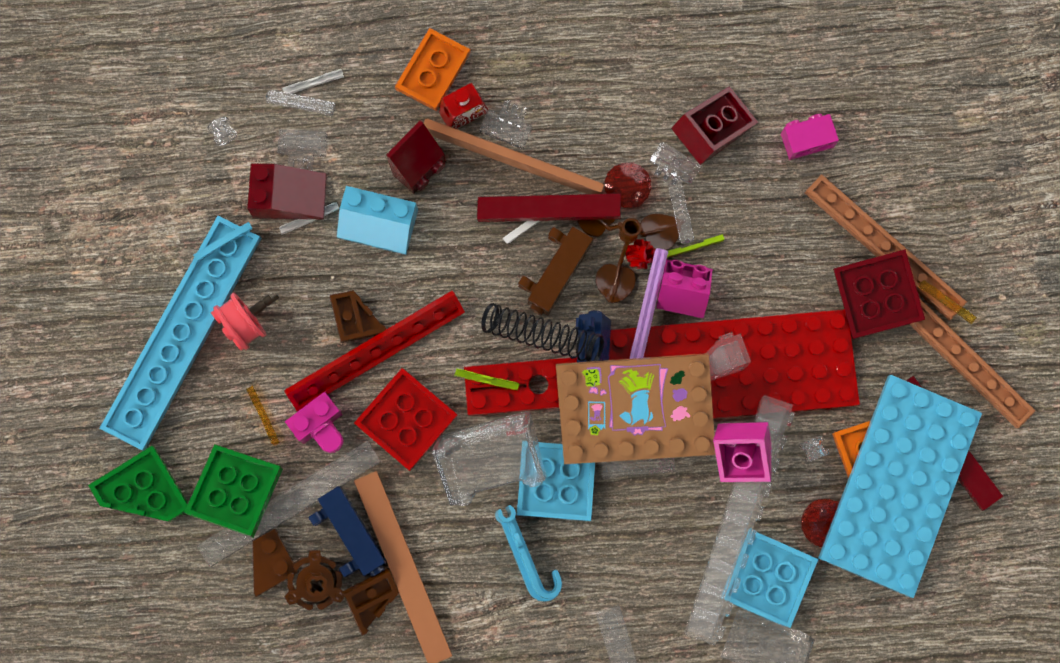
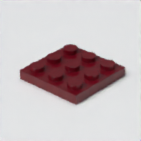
(879, 294)

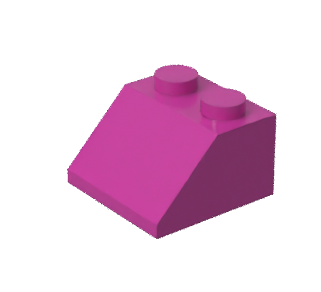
(743, 452)

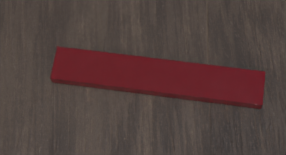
(549, 207)
(974, 478)

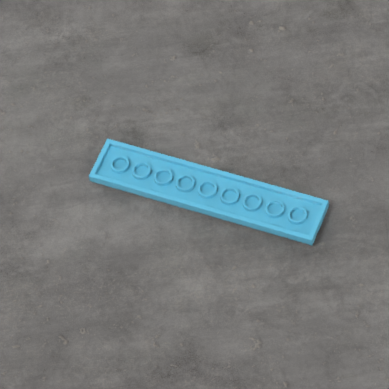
(178, 337)

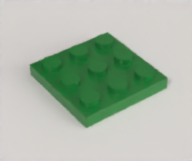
(233, 490)

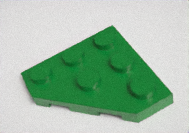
(141, 488)

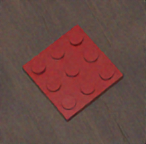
(406, 419)

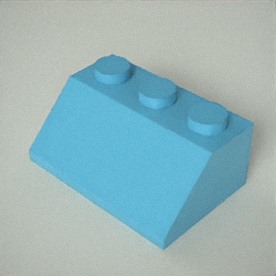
(376, 220)

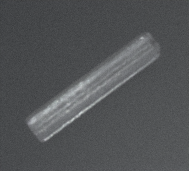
(300, 102)
(681, 213)

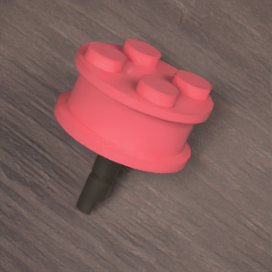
(240, 320)

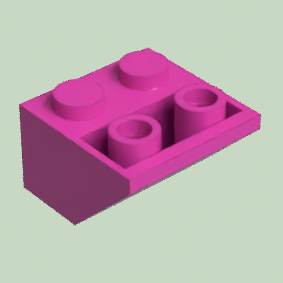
(685, 288)

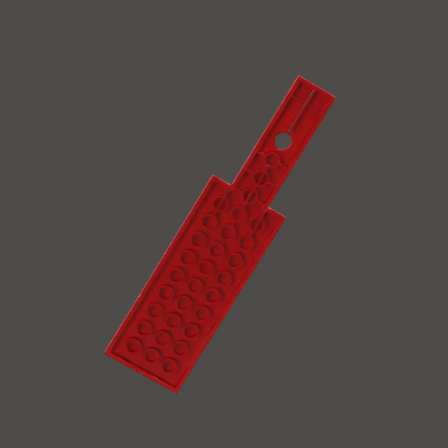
(792, 358)

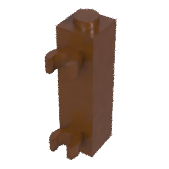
(559, 271)

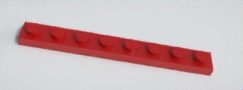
(375, 350)

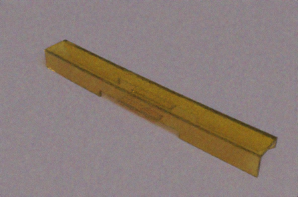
(947, 301)
(263, 415)

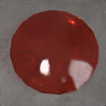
(631, 182)
(818, 519)

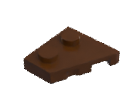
(353, 318)
(270, 562)
(370, 599)

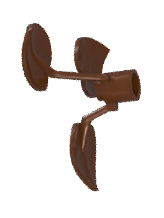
(618, 282)

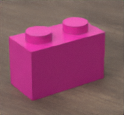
(809, 136)

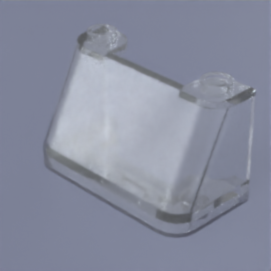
(489, 457)

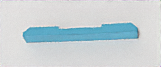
(223, 241)

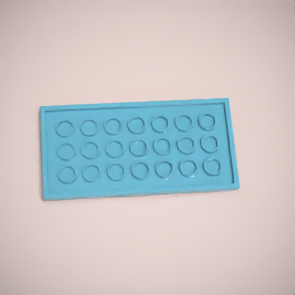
(900, 486)

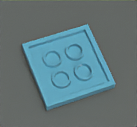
(564, 493)
(773, 580)

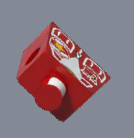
(463, 106)

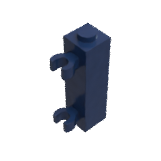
(595, 322)
(352, 532)

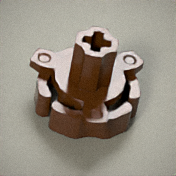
(304, 589)

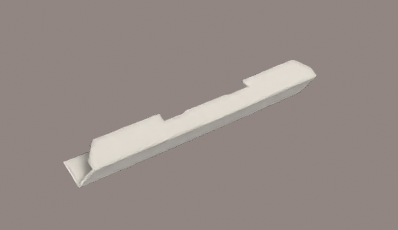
(313, 82)
(301, 222)
(519, 231)

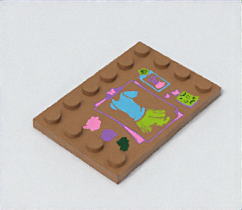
(636, 408)

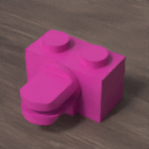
(316, 422)

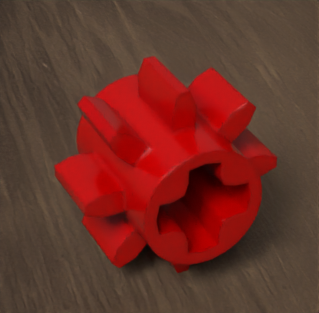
(640, 254)

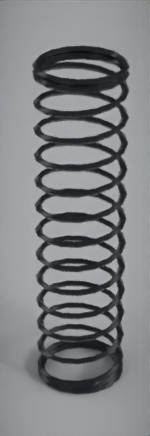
(497, 321)

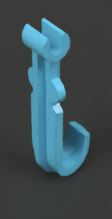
(524, 558)

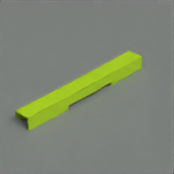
(707, 242)
(486, 379)

